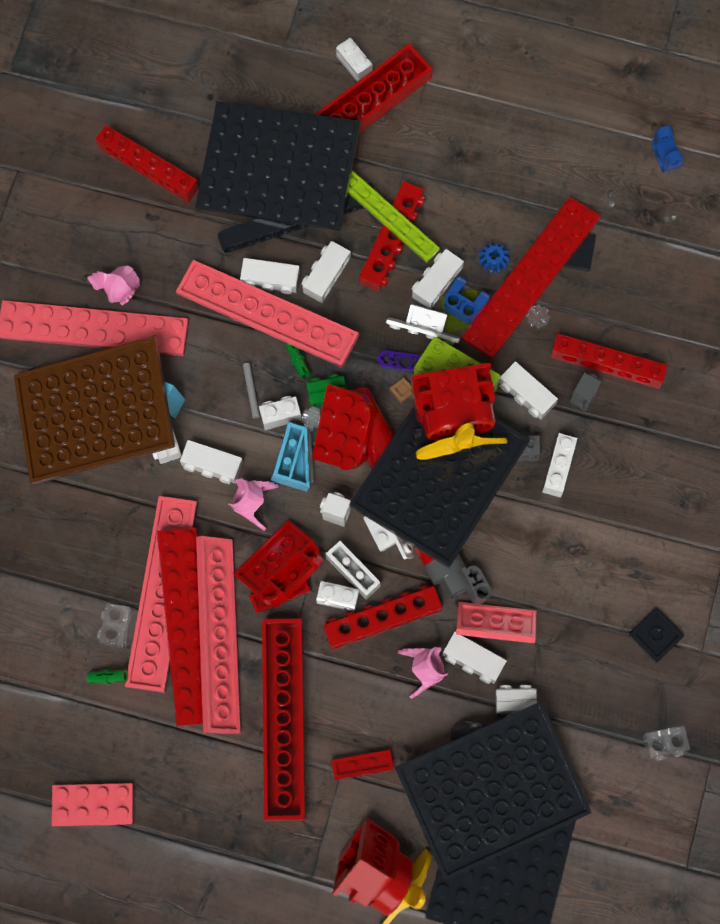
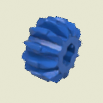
(486, 257)

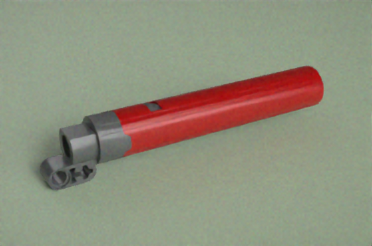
(452, 580)

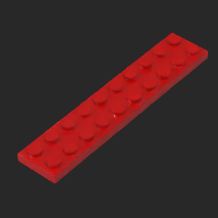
(530, 278)
(181, 606)

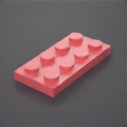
(496, 622)
(92, 804)

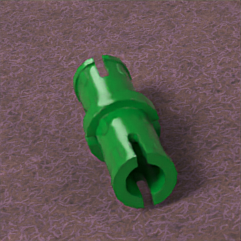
(298, 360)
(107, 676)

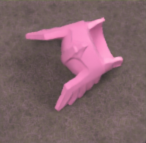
(118, 284)
(250, 498)
(426, 666)

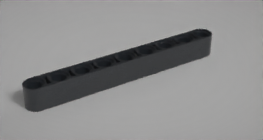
(263, 230)

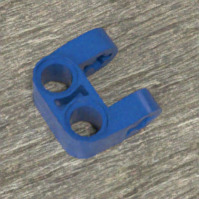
(666, 150)
(463, 303)

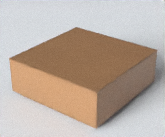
(401, 390)

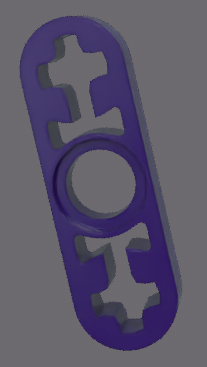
(391, 354)

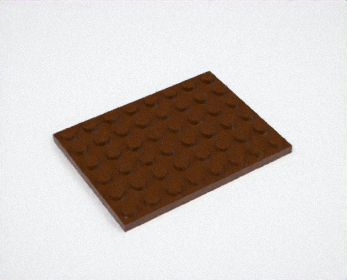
(94, 410)

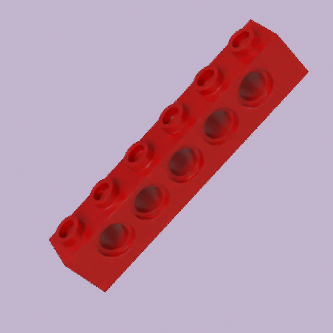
(147, 163)
(369, 277)
(609, 361)
(426, 594)

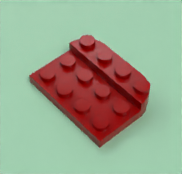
(344, 428)
(280, 565)

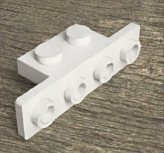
(426, 322)
(386, 539)

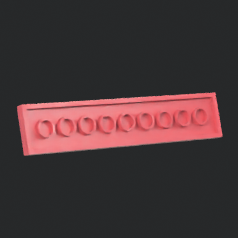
(268, 313)
(90, 327)
(218, 635)
(149, 651)

